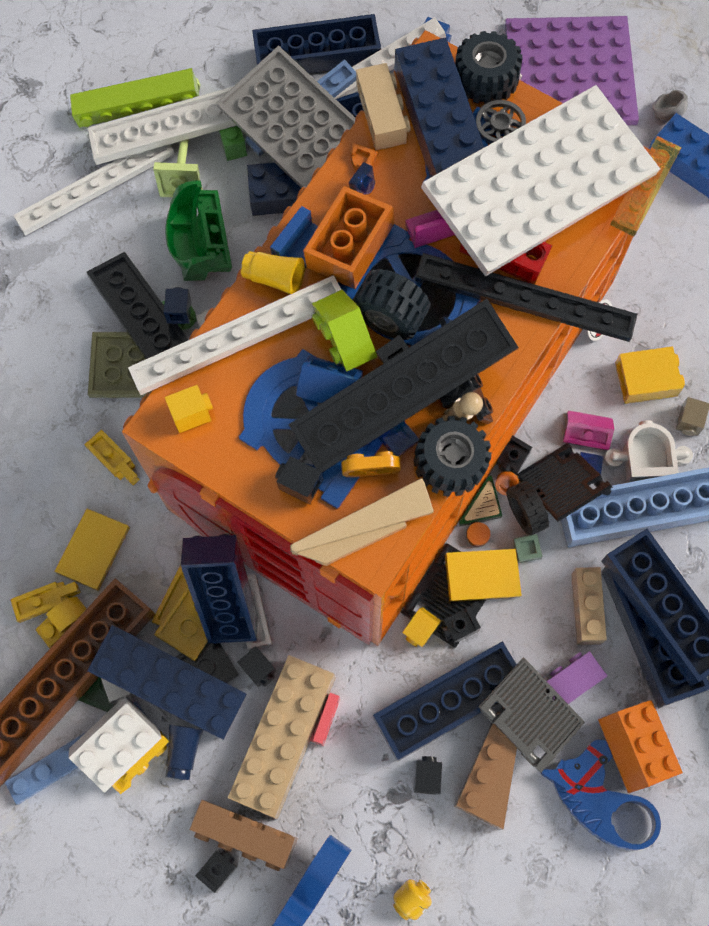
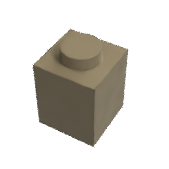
(692, 416)

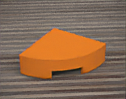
(362, 154)

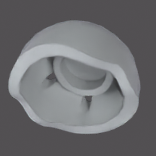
(669, 104)

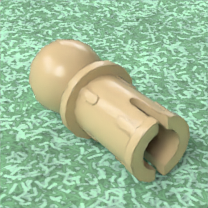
(465, 407)

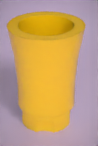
(274, 271)

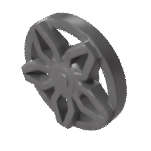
(500, 121)

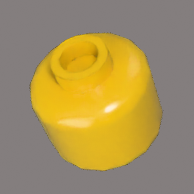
(412, 899)

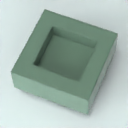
(527, 548)

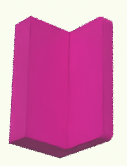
(427, 228)
(588, 430)

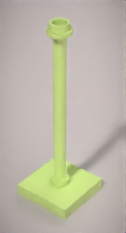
(171, 175)

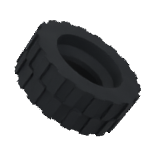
(527, 508)

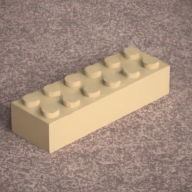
(282, 737)

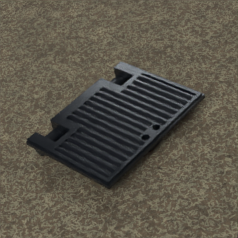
(564, 483)
(435, 595)

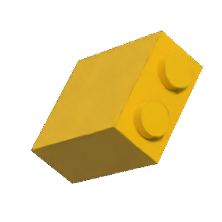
(649, 374)

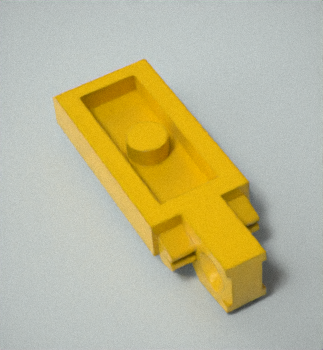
(112, 457)
(42, 599)
(141, 765)

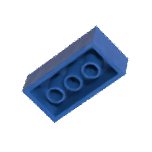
(693, 159)

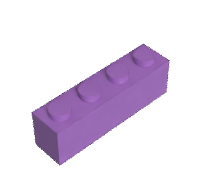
(577, 677)

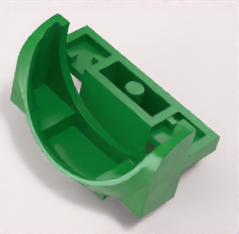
(195, 240)

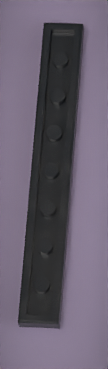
(526, 297)

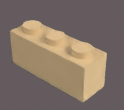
(382, 106)
(588, 606)

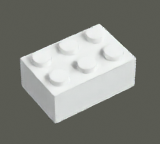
(114, 744)

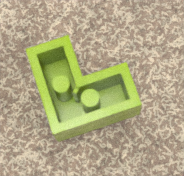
(344, 325)

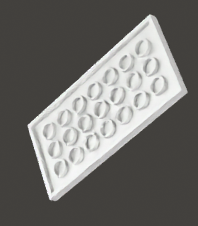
(539, 179)

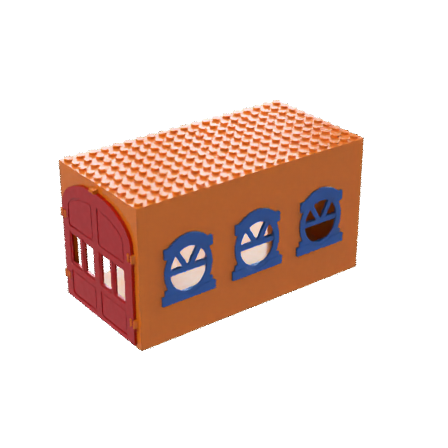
(226, 469)

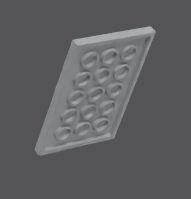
(287, 115)

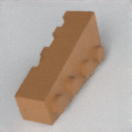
(489, 780)
(243, 834)

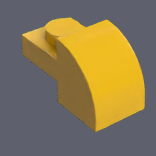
(60, 620)

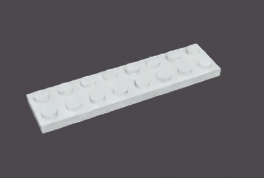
(158, 127)

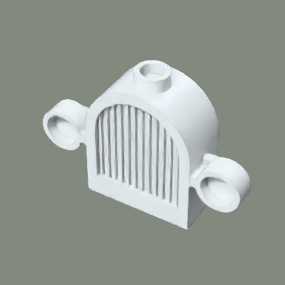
(648, 453)

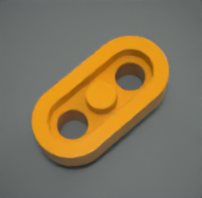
(360, 466)

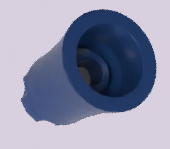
(182, 751)

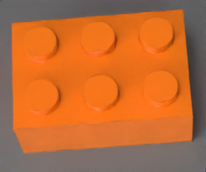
(349, 237)
(640, 746)

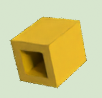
(189, 408)
(421, 627)

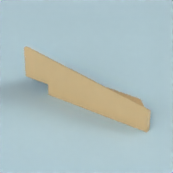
(366, 525)

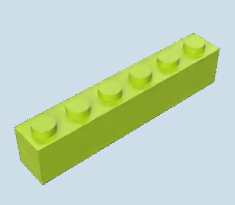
(132, 97)

